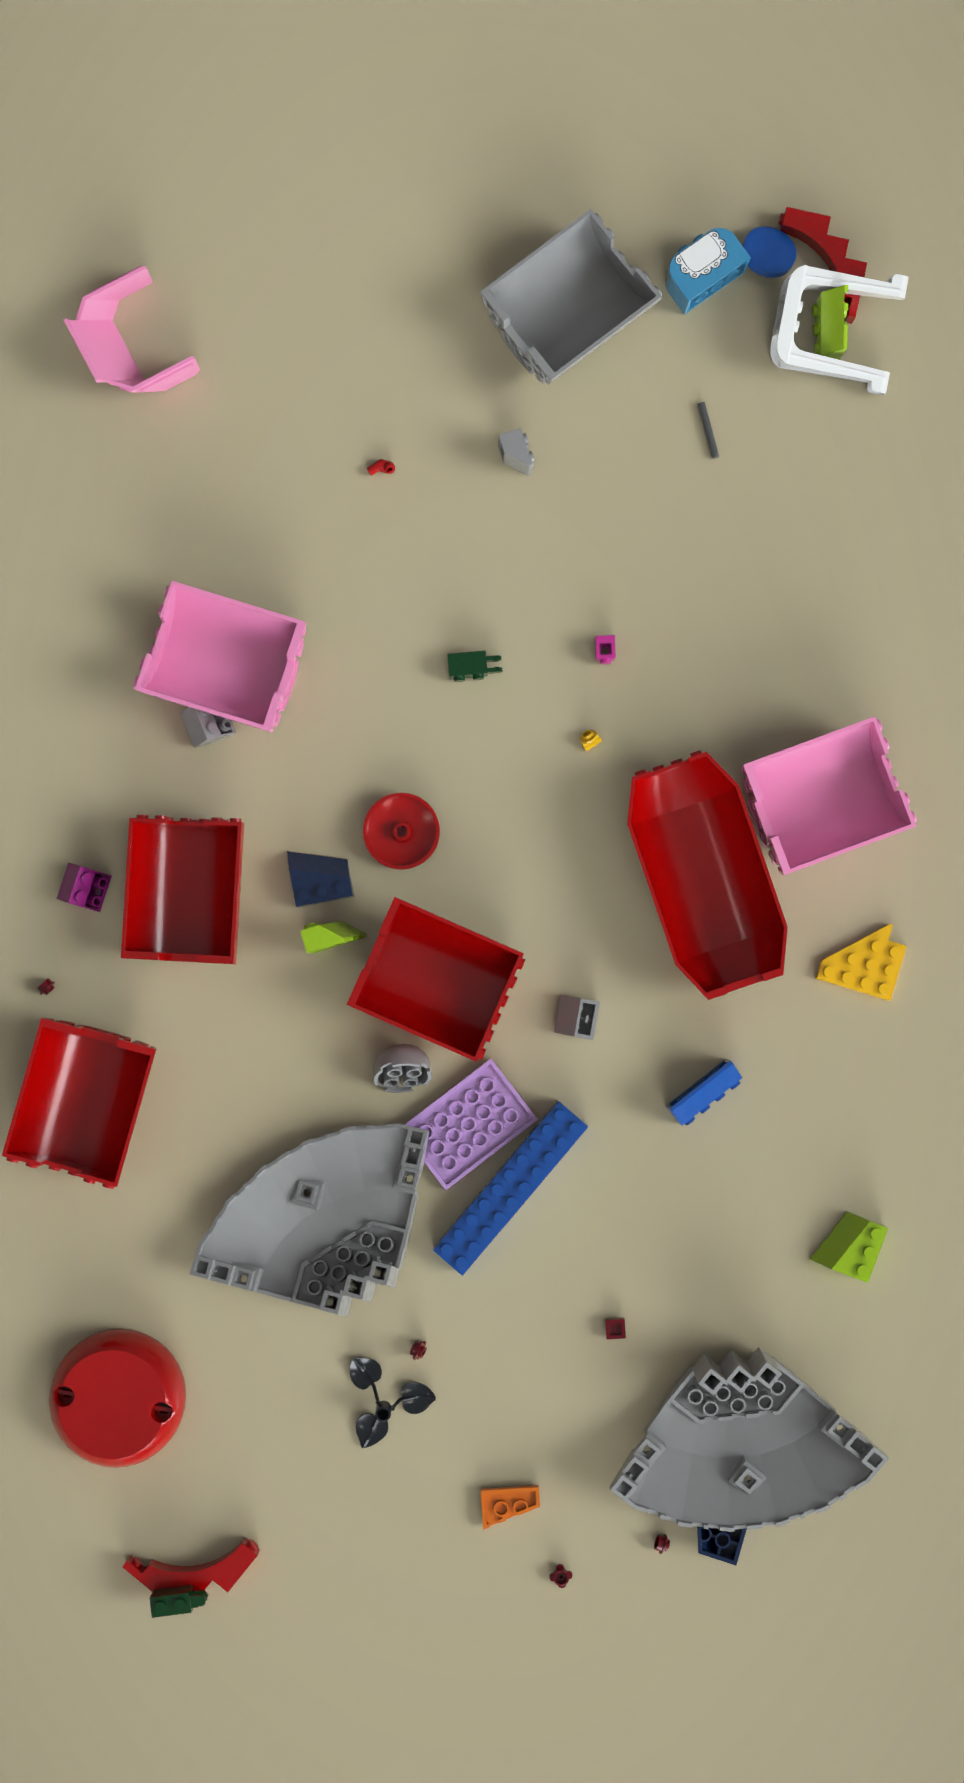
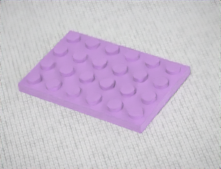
(471, 1123)

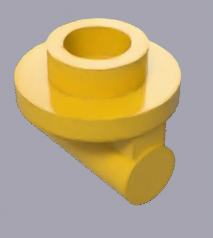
(589, 739)

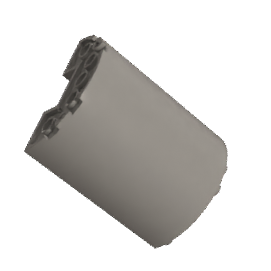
(567, 298)

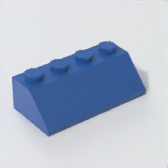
(704, 1092)

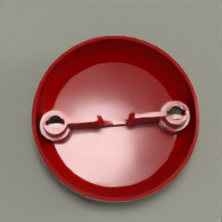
(116, 1398)

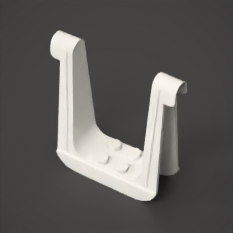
(783, 348)

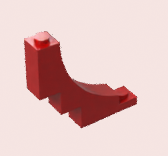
(813, 231)
(223, 1571)

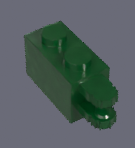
(471, 665)
(176, 1600)

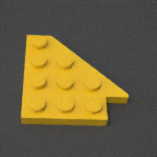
(866, 965)

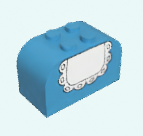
(705, 267)

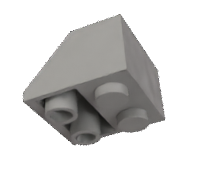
(514, 451)
(206, 727)
(576, 1017)

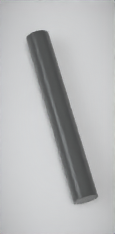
(708, 430)

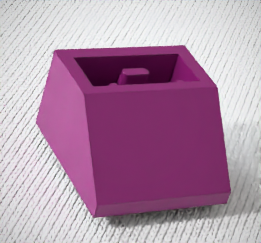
(84, 887)

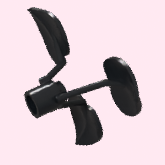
(372, 1427)

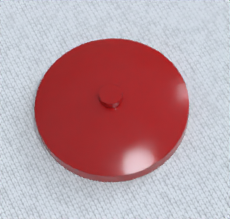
(401, 831)

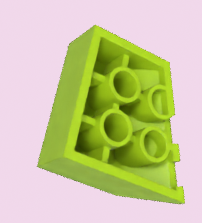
(829, 325)
(328, 935)
(852, 1247)

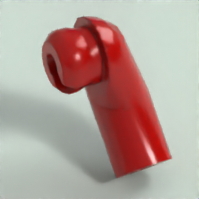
(382, 466)

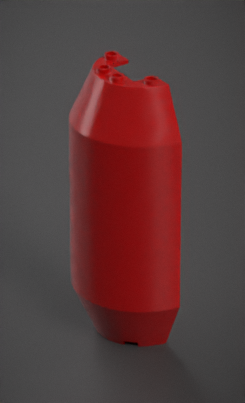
(707, 875)

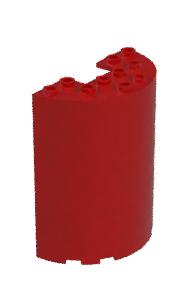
(182, 889)
(436, 979)
(79, 1101)

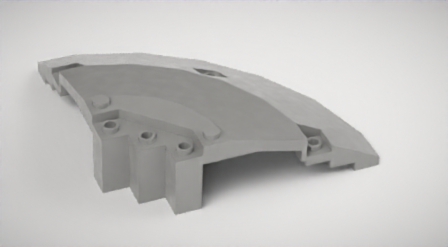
(327, 1243)
(739, 1424)

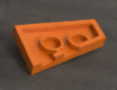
(507, 1502)

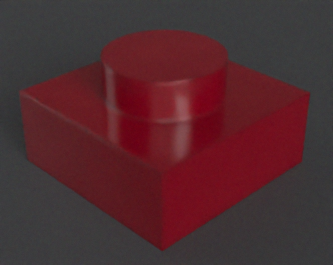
(615, 1328)

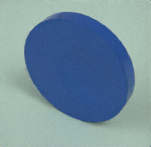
(770, 252)

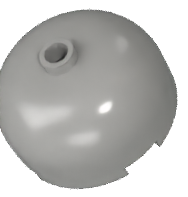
(405, 1061)

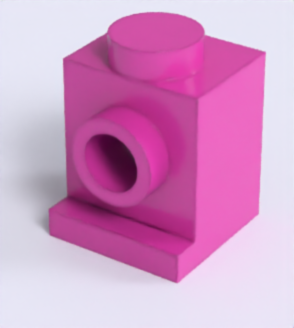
(608, 643)

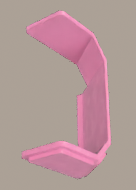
(104, 347)

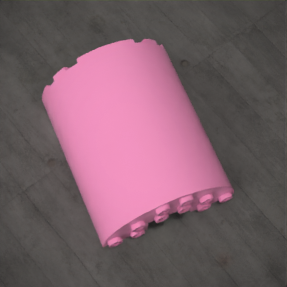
(222, 657)
(826, 796)

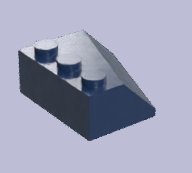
(319, 878)
(721, 1544)

